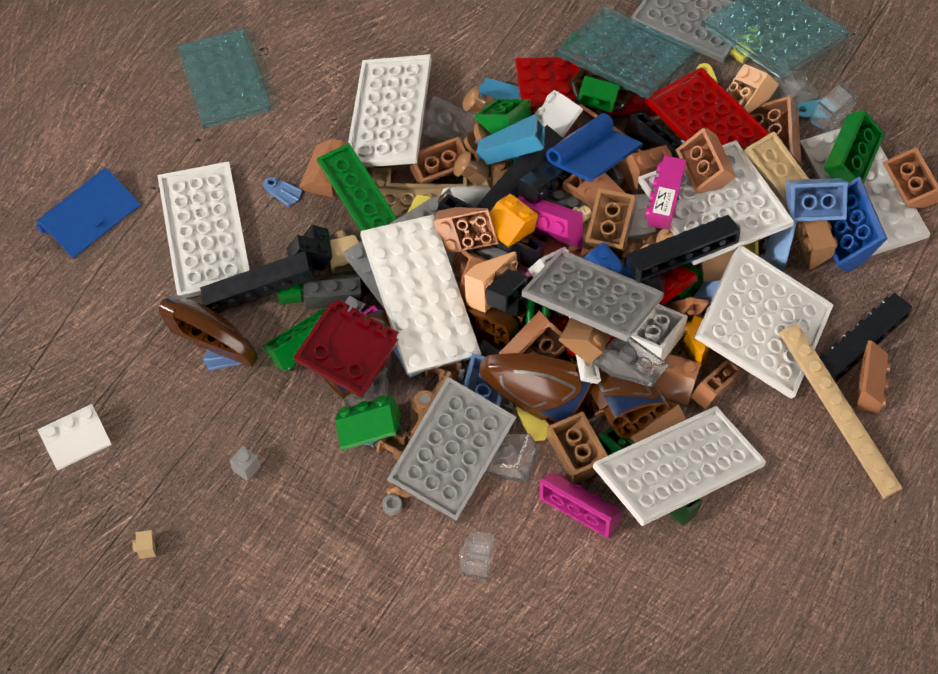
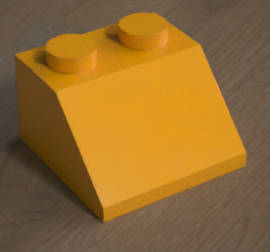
(512, 220)
(695, 349)

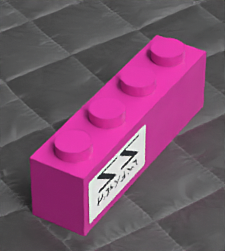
(666, 192)

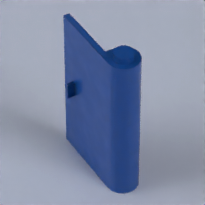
(592, 149)
(88, 212)

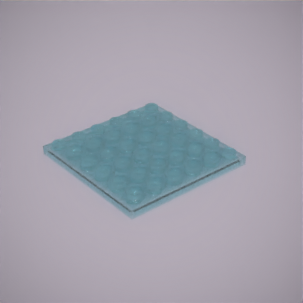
(776, 32)
(625, 52)

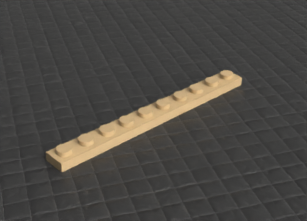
(840, 411)

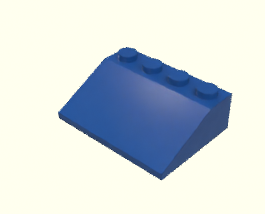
(860, 231)

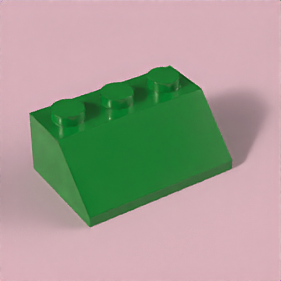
(503, 113)
(367, 421)

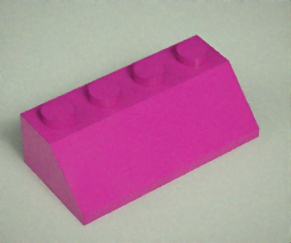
(557, 222)
(579, 504)

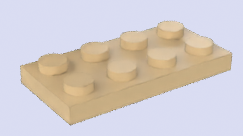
(775, 164)

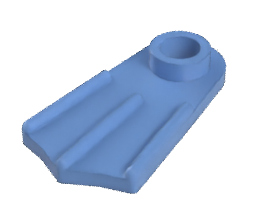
(282, 191)
(216, 361)

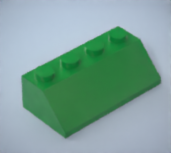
(854, 147)
(285, 346)

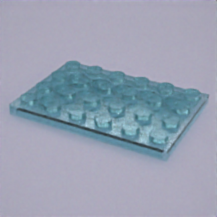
(224, 78)

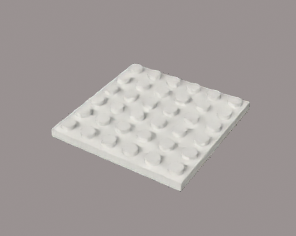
(744, 199)
(752, 310)

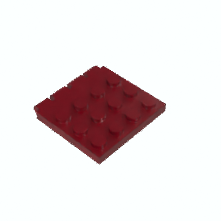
(347, 347)

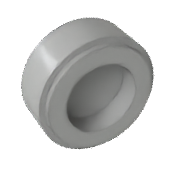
(392, 504)

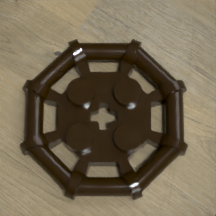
(619, 105)

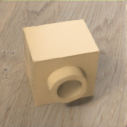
(144, 544)

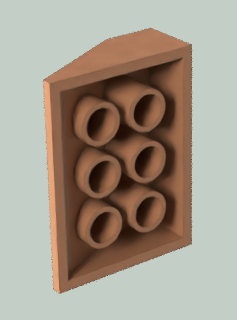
(783, 119)

